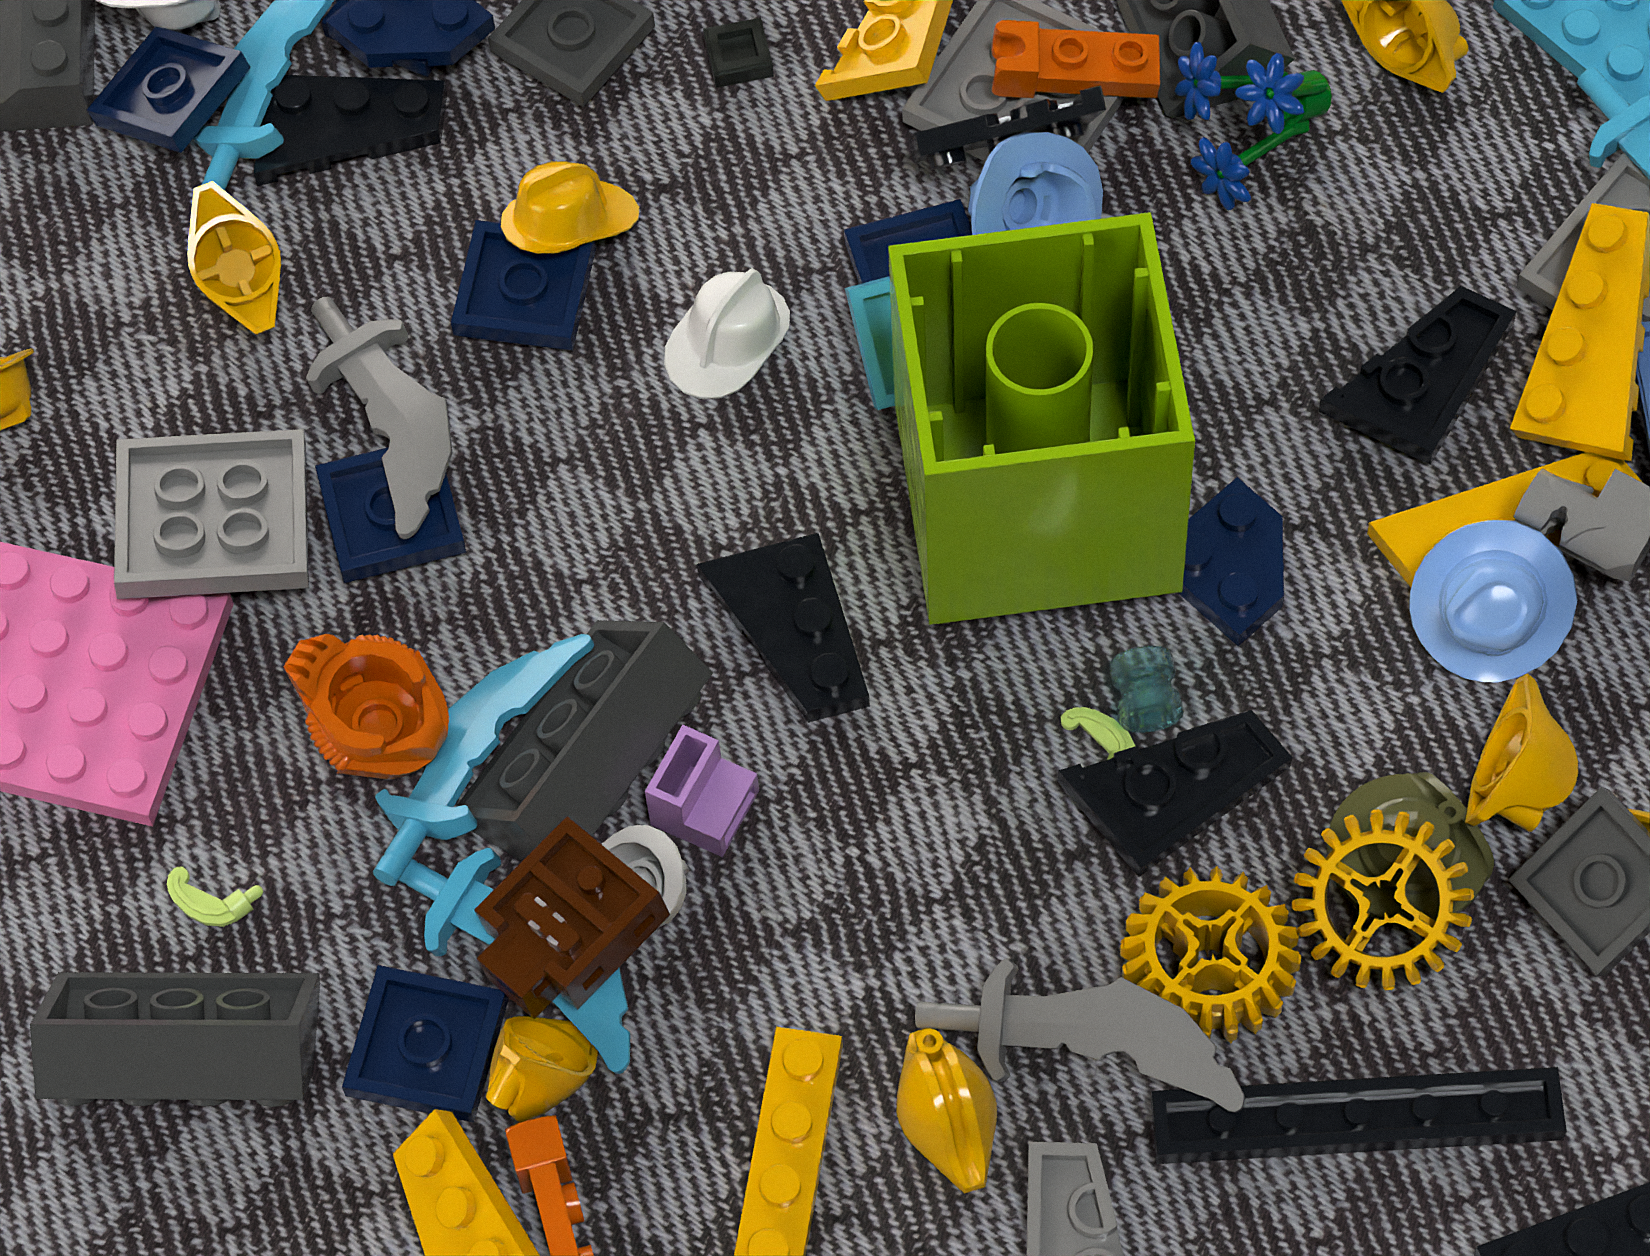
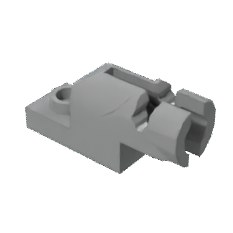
(1601, 531)

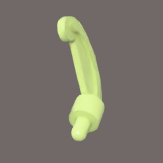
(1100, 727)
(205, 907)

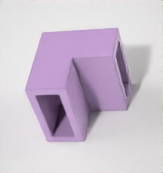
(699, 792)

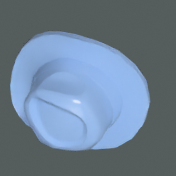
(1035, 183)
(1493, 600)

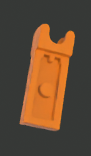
(1073, 61)
(541, 1168)

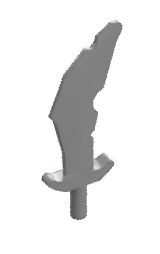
(395, 408)
(1092, 1024)

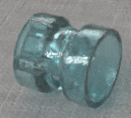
(1146, 689)

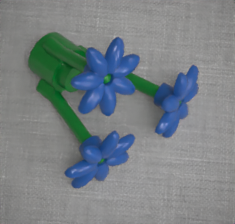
(1277, 95)

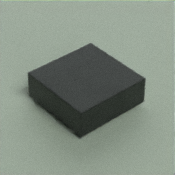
(738, 52)

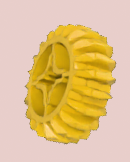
(1238, 911)
(1352, 948)

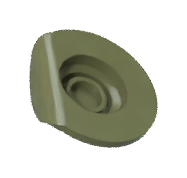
(1425, 801)

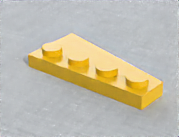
(1414, 532)
(454, 1195)

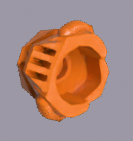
(369, 704)

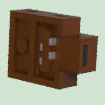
(565, 920)

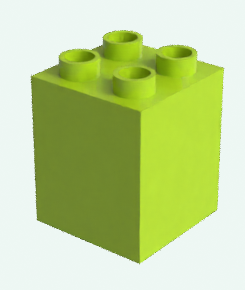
(1041, 417)

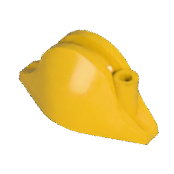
(1411, 38)
(233, 258)
(1524, 763)
(538, 1065)
(947, 1109)

